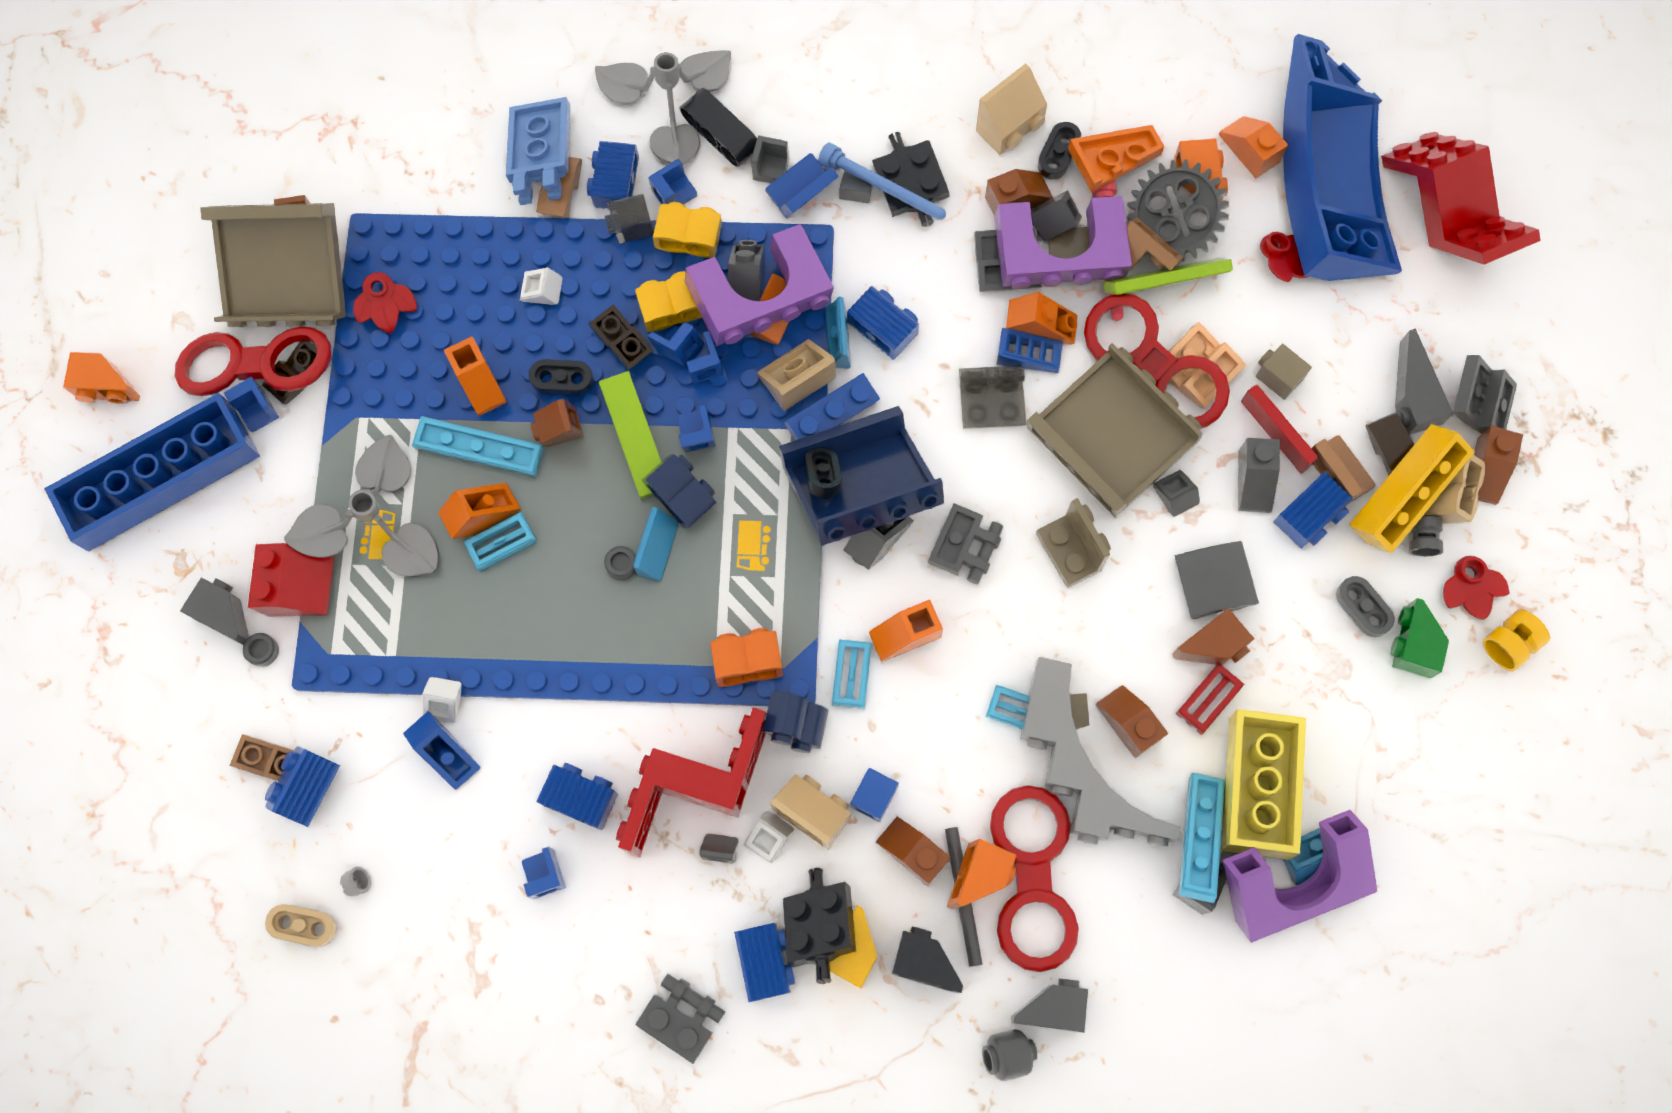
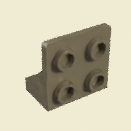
(1075, 544)

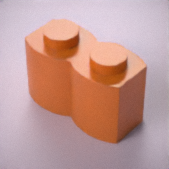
(746, 657)

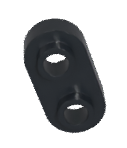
(1057, 151)
(563, 374)
(823, 472)

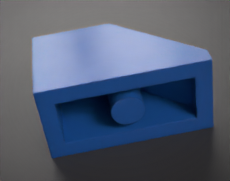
(441, 750)

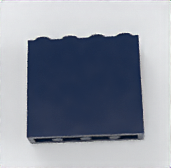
(879, 473)

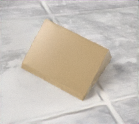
(798, 374)

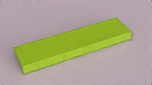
(1166, 277)
(631, 428)

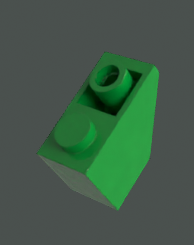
(1421, 641)

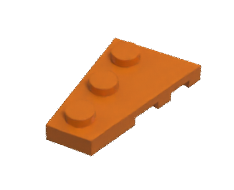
(1114, 153)

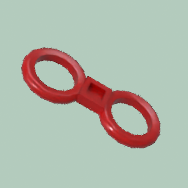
(1154, 356)
(252, 361)
(1034, 879)

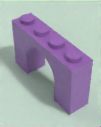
(1027, 264)
(732, 316)
(1340, 879)

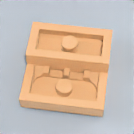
(1195, 383)

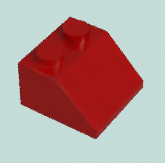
(289, 582)

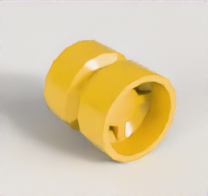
(1516, 640)

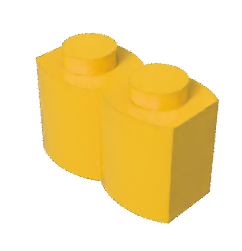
(687, 230)
(666, 303)

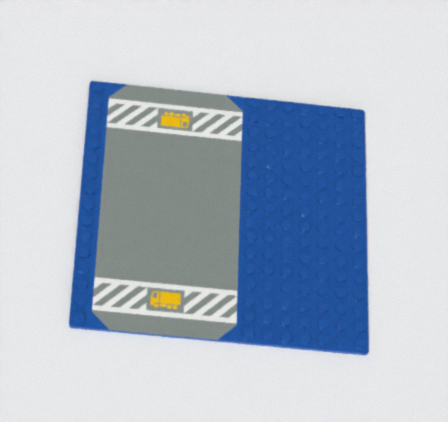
(552, 613)

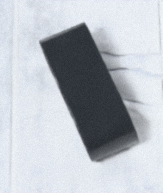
(719, 126)

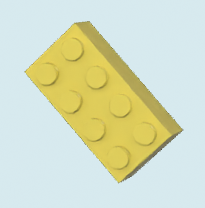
(1264, 784)

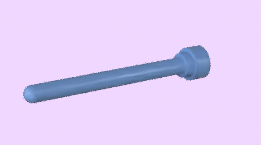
(833, 157)

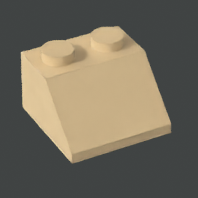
(1011, 110)
(811, 810)

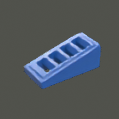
(1020, 338)

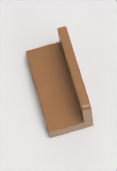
(1342, 466)

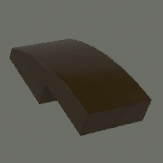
(620, 337)
(297, 363)
(1389, 440)

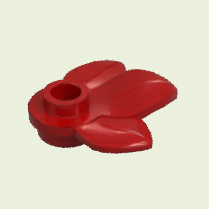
(1282, 256)
(385, 305)
(1475, 592)

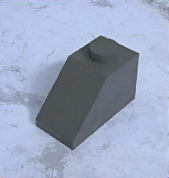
(1258, 474)
(872, 545)
(217, 609)
(1056, 1007)

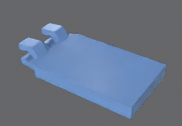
(538, 147)

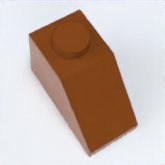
(1017, 187)
(556, 423)
(1500, 452)
(1217, 642)
(1132, 720)
(913, 850)

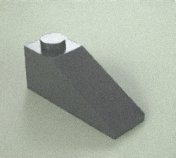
(1418, 391)

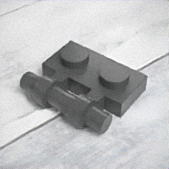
(956, 539)
(673, 1027)

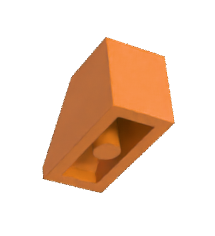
(1254, 144)
(477, 509)
(981, 873)

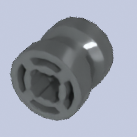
(1426, 537)

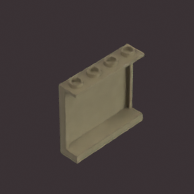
(277, 263)
(1116, 430)

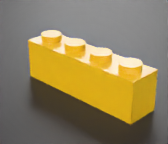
(1412, 488)

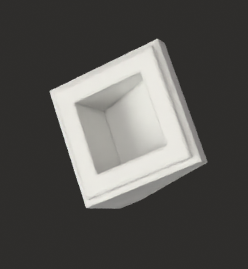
(541, 286)
(442, 698)
(769, 836)

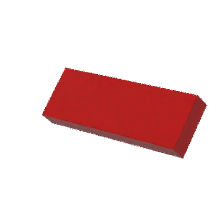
(1279, 427)

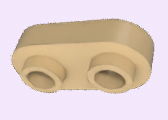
(302, 925)

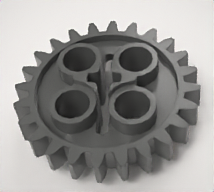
(1204, 200)

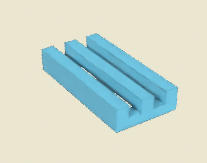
(505, 552)
(999, 690)
(849, 701)

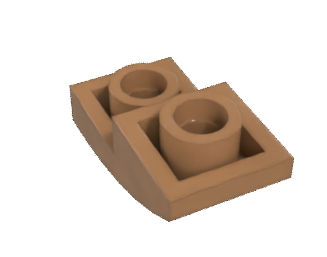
(561, 206)
(259, 757)

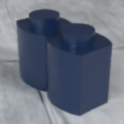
(680, 490)
(795, 722)

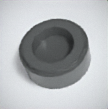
(620, 563)
(260, 649)

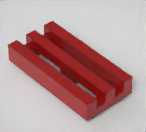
(1192, 719)

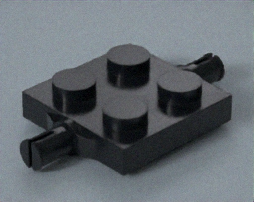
(915, 170)
(819, 925)

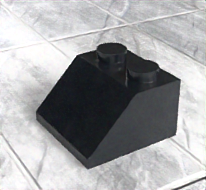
(925, 961)

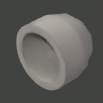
(362, 878)

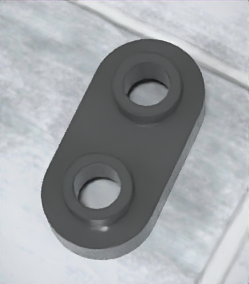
(1367, 604)

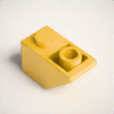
(856, 965)

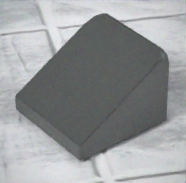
(854, 189)
(1177, 492)
(719, 848)

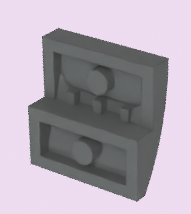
(988, 262)
(1484, 395)
(1216, 579)

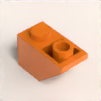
(1207, 154)
(1042, 317)
(475, 376)
(95, 377)
(906, 631)

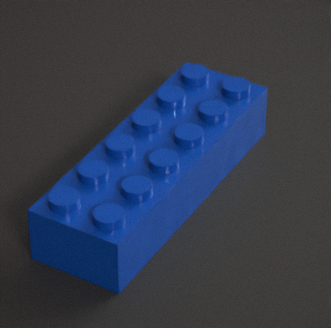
(151, 472)

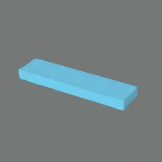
(478, 446)
(1202, 838)

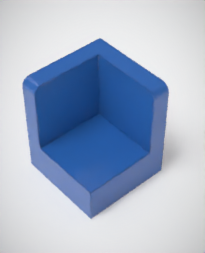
(672, 184)
(678, 344)
(705, 363)
(251, 404)
(696, 430)
(874, 794)
(542, 874)

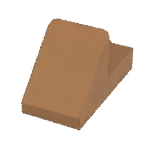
(1145, 240)

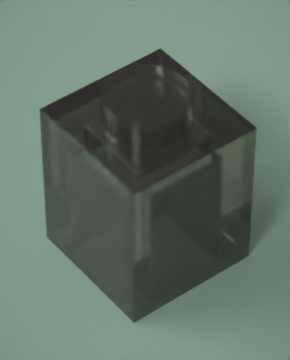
(629, 219)

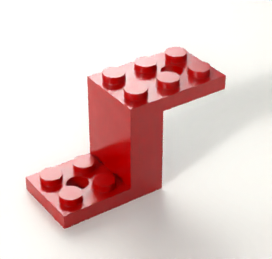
(1459, 197)
(692, 783)

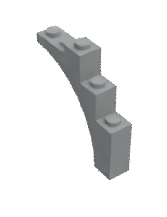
(1097, 805)

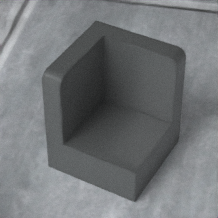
(769, 159)
(1055, 216)

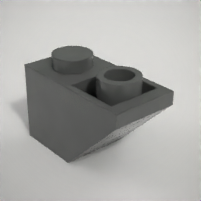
(746, 269)

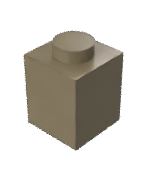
(1282, 370)

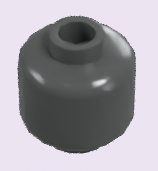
(1009, 1055)

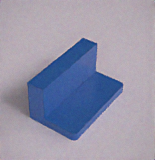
(800, 184)

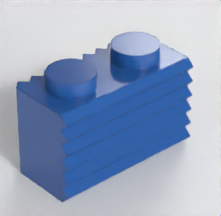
(614, 173)
(883, 321)
(1312, 510)
(301, 785)
(577, 796)
(763, 962)

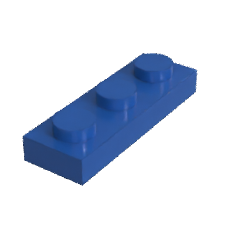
(833, 408)

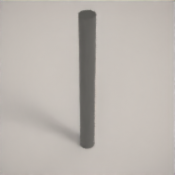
(966, 911)

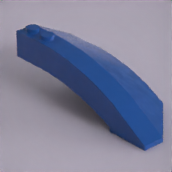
(1334, 169)

